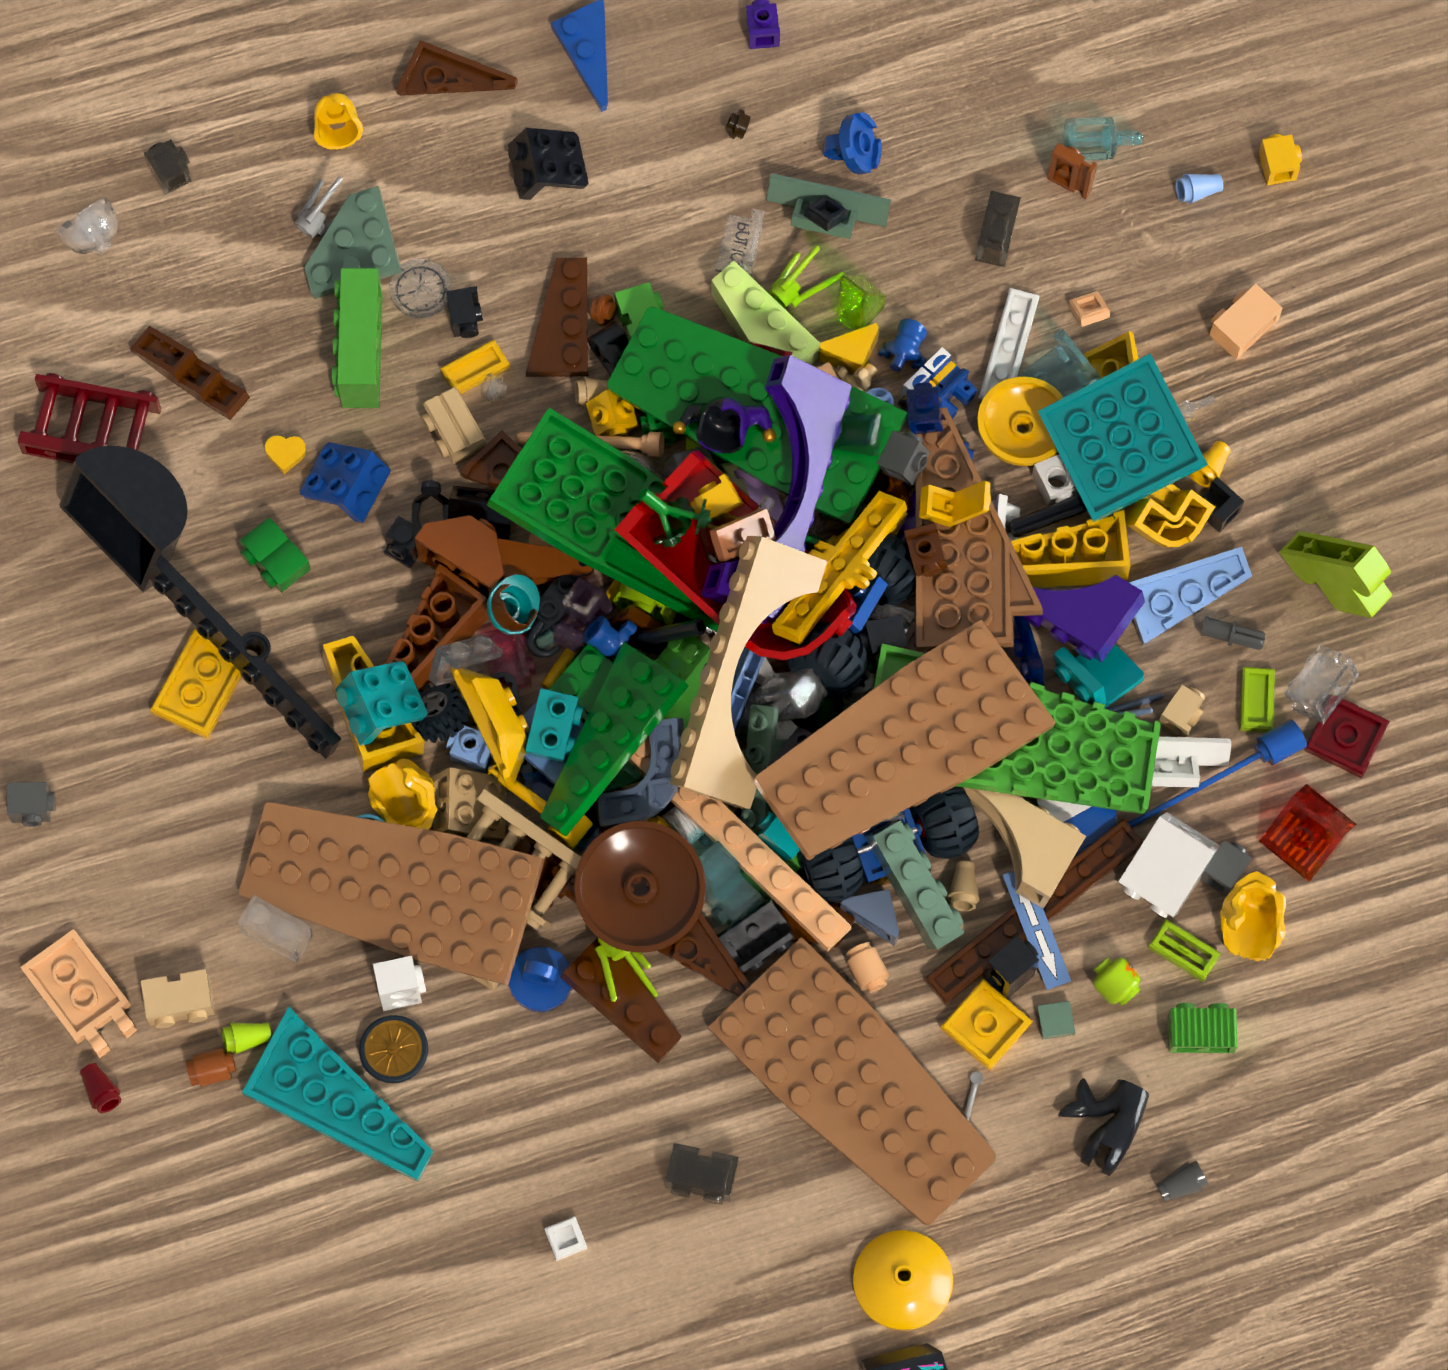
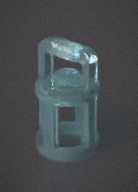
(1108, 138)

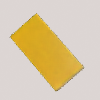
(474, 367)

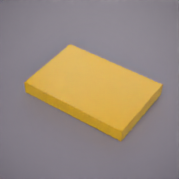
(197, 687)

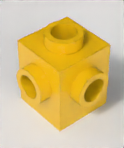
(611, 415)

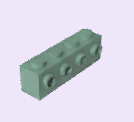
(914, 884)

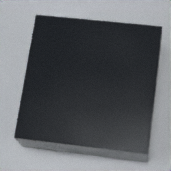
(826, 213)

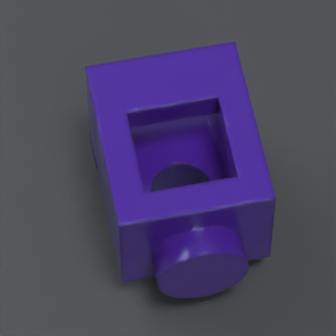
(762, 24)

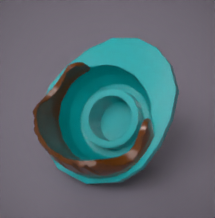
(513, 604)

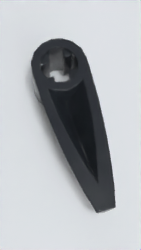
(609, 345)

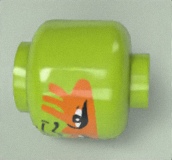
(1116, 980)

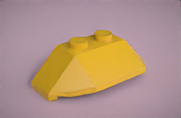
(495, 719)

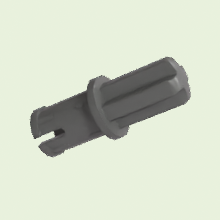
(1233, 633)

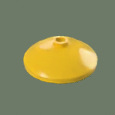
(1012, 405)
(897, 1302)

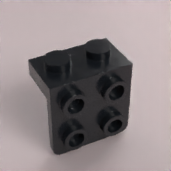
(546, 159)

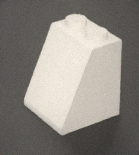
(1168, 865)

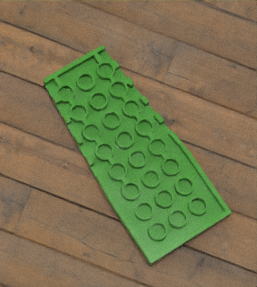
(1083, 760)

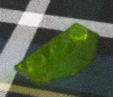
(858, 302)

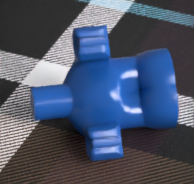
(905, 345)
(606, 638)

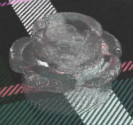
(493, 387)

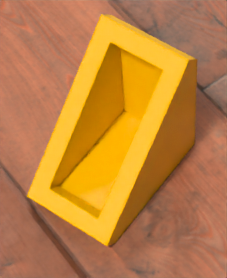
(850, 348)

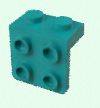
(1097, 680)
(379, 700)

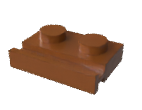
(1070, 170)

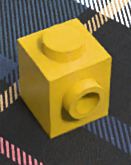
(1280, 159)

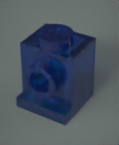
(925, 418)

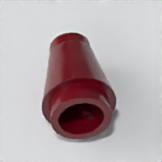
(100, 1089)

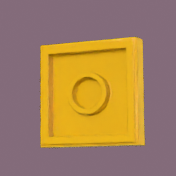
(986, 1025)

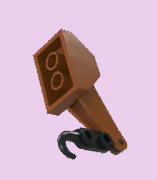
(482, 561)

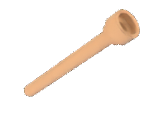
(652, 444)

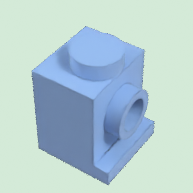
(476, 758)

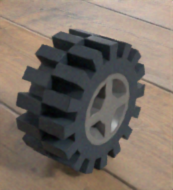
(444, 712)

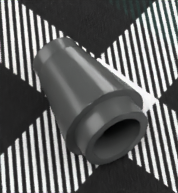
(1182, 1182)

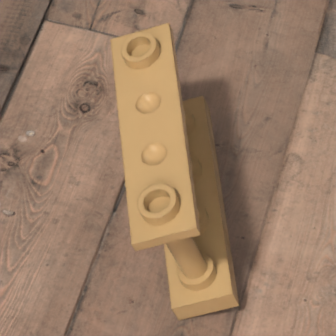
(544, 846)

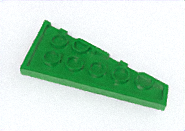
(622, 717)

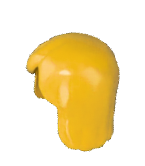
(332, 110)

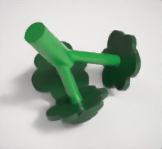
(675, 517)

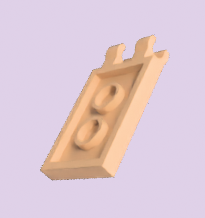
(79, 991)

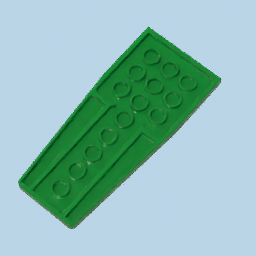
(685, 363)
(574, 496)

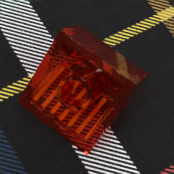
(1307, 832)

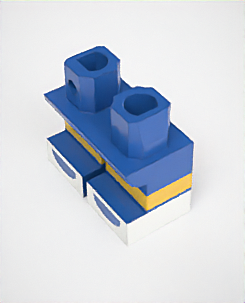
(947, 377)

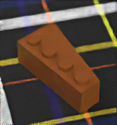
(445, 615)

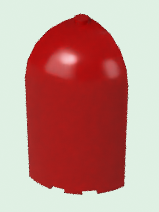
(687, 561)

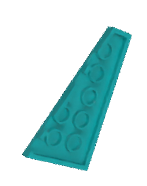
(320, 1091)

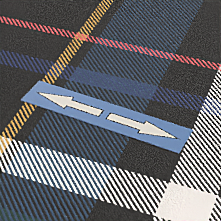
(1040, 936)

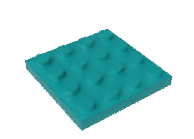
(1122, 438)

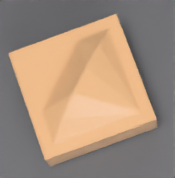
(1089, 308)

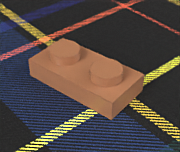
(730, 536)

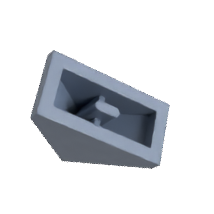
(874, 913)

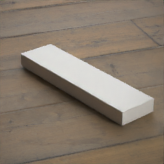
(1010, 339)

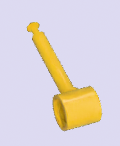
(538, 804)

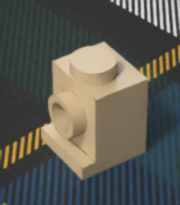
(1182, 711)

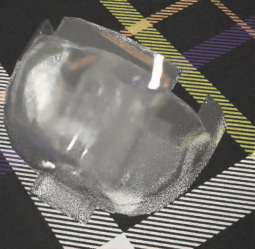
(91, 229)

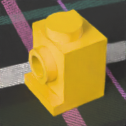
(720, 497)

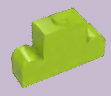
(1345, 571)

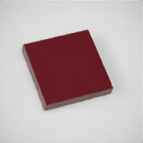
(1348, 738)

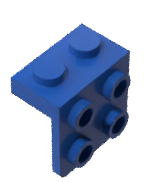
(347, 479)

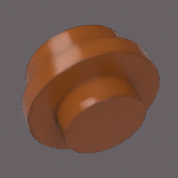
(603, 309)

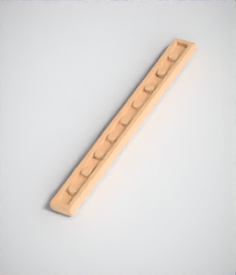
(756, 860)

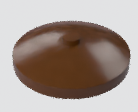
(640, 886)

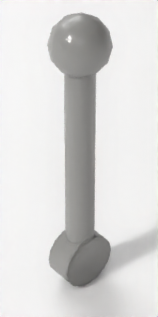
(976, 1079)

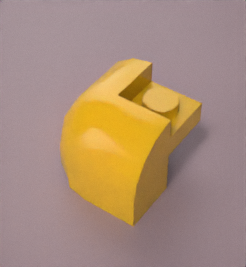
(1169, 516)

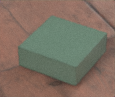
(1056, 1020)

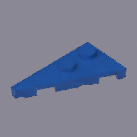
(585, 44)

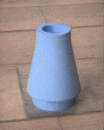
(1197, 186)

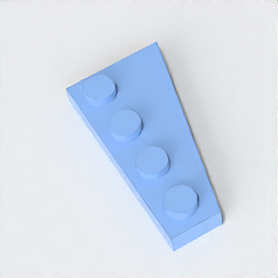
(1187, 589)

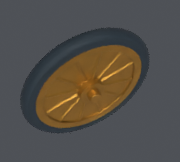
(393, 1049)

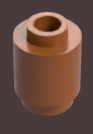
(210, 1067)

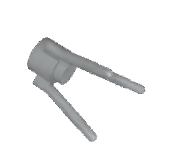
(310, 218)

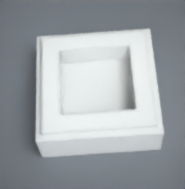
(565, 1238)

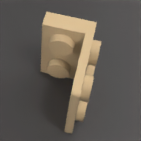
(458, 804)

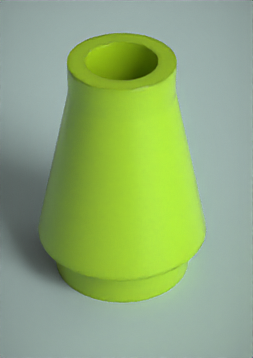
(244, 1036)

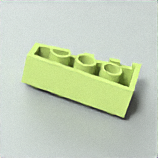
(759, 316)

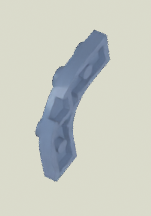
(654, 790)

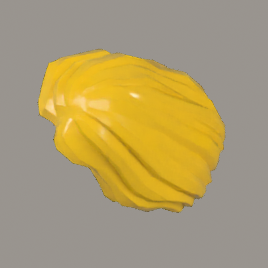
(403, 794)
(1253, 918)

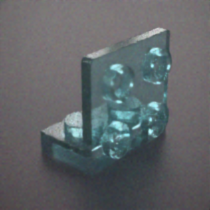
(1063, 367)

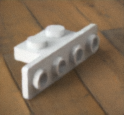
(1180, 759)

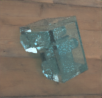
(726, 888)

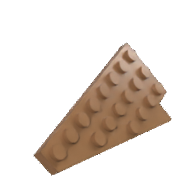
(983, 567)

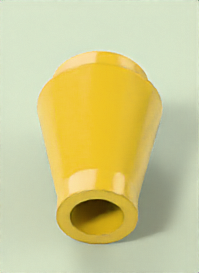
(1215, 458)

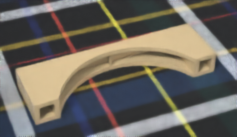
(709, 751)
(1035, 839)

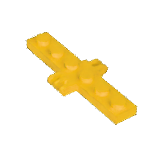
(845, 566)

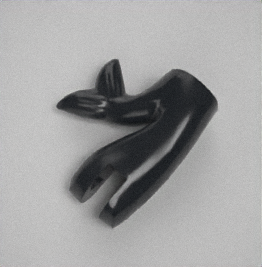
(1127, 1104)

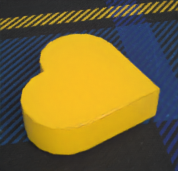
(285, 452)

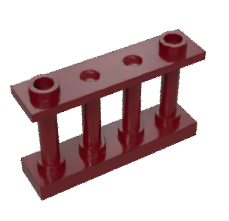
(68, 447)

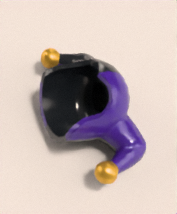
(725, 423)

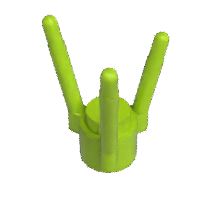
(786, 289)
(606, 950)

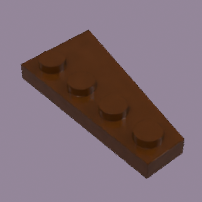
(562, 332)
(635, 1008)

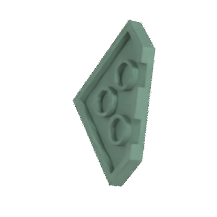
(355, 239)

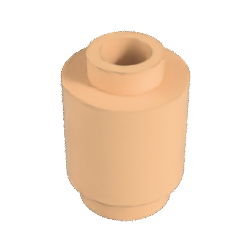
(867, 967)

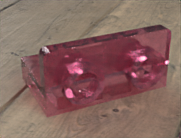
(512, 660)

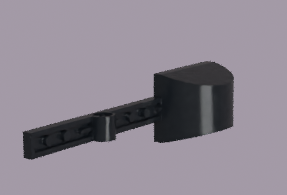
(136, 518)

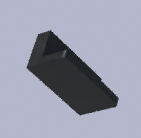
(473, 502)

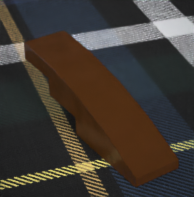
(189, 372)

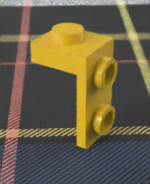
(954, 507)

